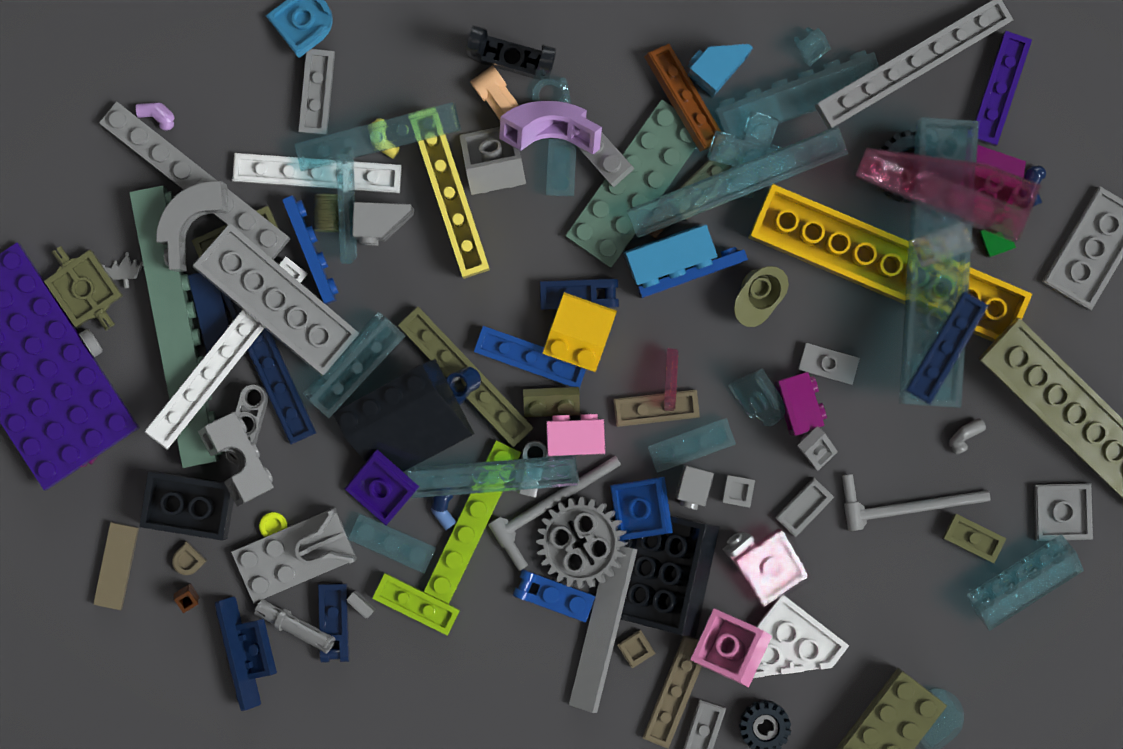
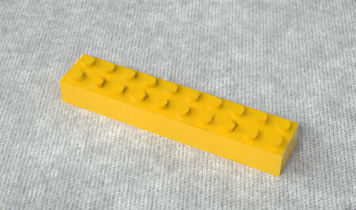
(867, 255)

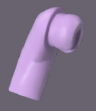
(158, 112)

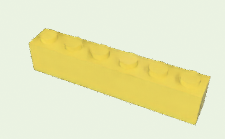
(454, 206)

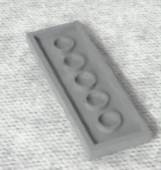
(275, 300)

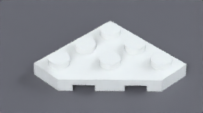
(796, 641)

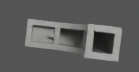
(182, 212)

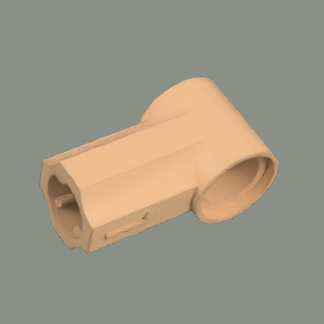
(493, 90)

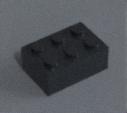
(186, 505)

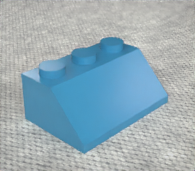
(671, 255)

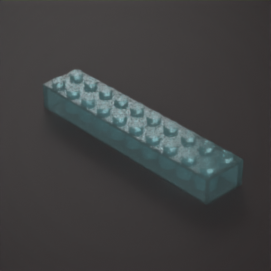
(936, 287)

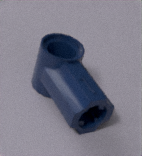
(472, 381)

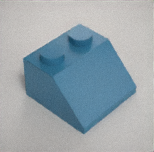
(716, 65)

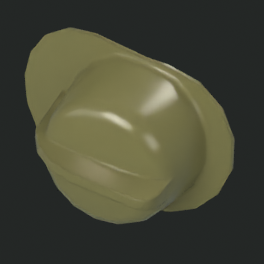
(760, 295)

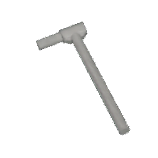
(857, 514)
(505, 530)

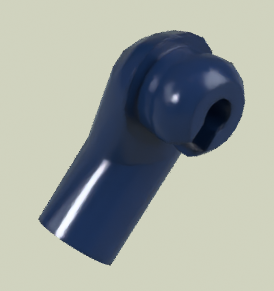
(1036, 174)

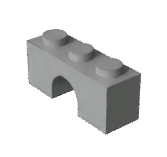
(230, 436)

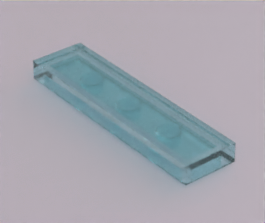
(346, 201)

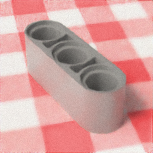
(255, 412)

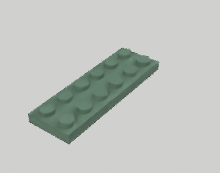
(657, 158)

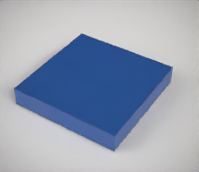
(642, 508)

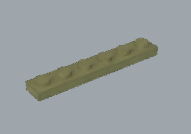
(451, 359)

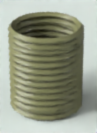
(326, 213)

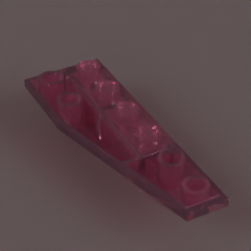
(955, 188)

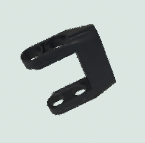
(479, 38)

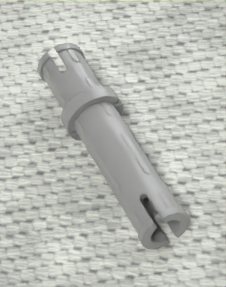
(286, 621)

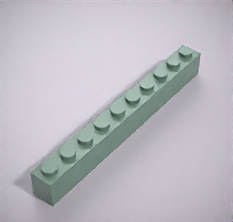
(172, 318)

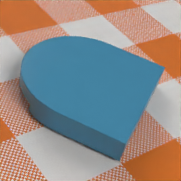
(302, 23)

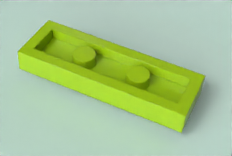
(416, 604)

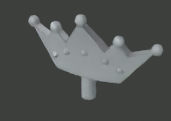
(125, 270)

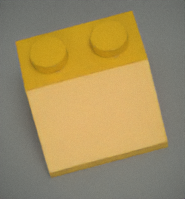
(579, 332)

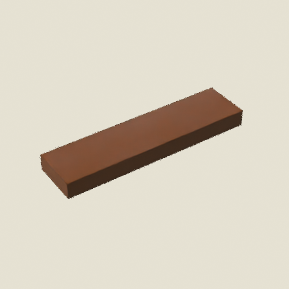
(683, 95)

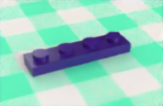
(1001, 87)

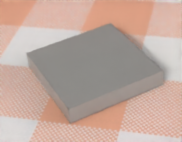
(1063, 511)

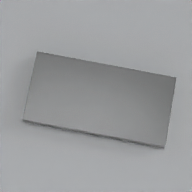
(1090, 251)

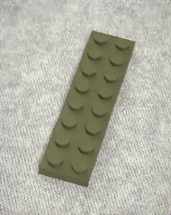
(1059, 399)

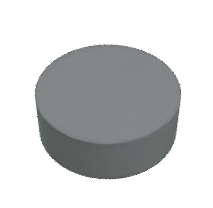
(91, 342)

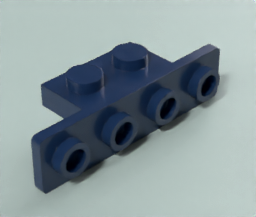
(246, 650)

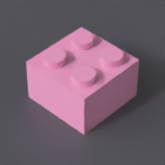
(575, 436)
(731, 647)

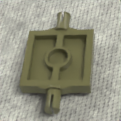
(83, 288)

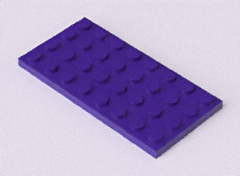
(51, 386)

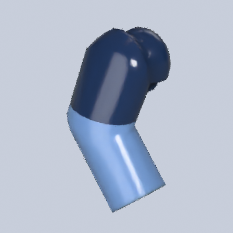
(440, 511)

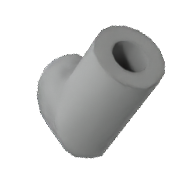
(967, 431)

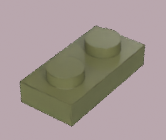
(551, 402)
(974, 538)

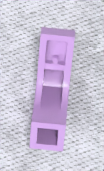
(549, 120)

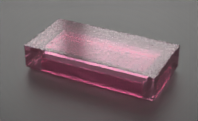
(671, 379)

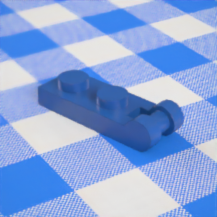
(555, 596)

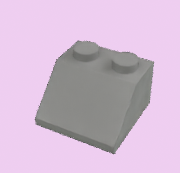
(491, 161)
(378, 221)

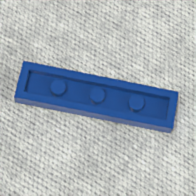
(307, 238)
(729, 258)
(527, 357)

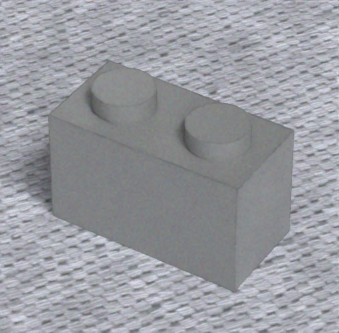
(693, 487)

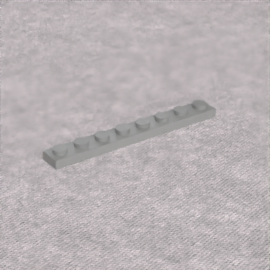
(913, 63)
(187, 173)

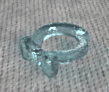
(562, 83)

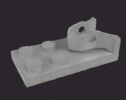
(294, 555)

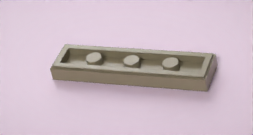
(673, 695)

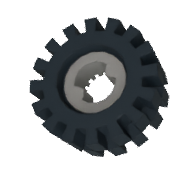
(755, 715)

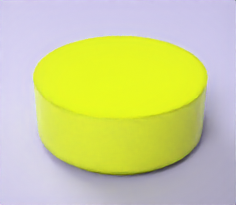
(272, 523)

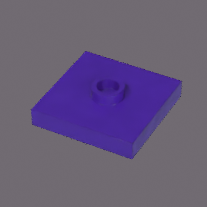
(381, 487)

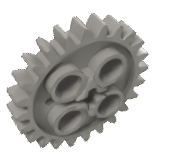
(603, 530)

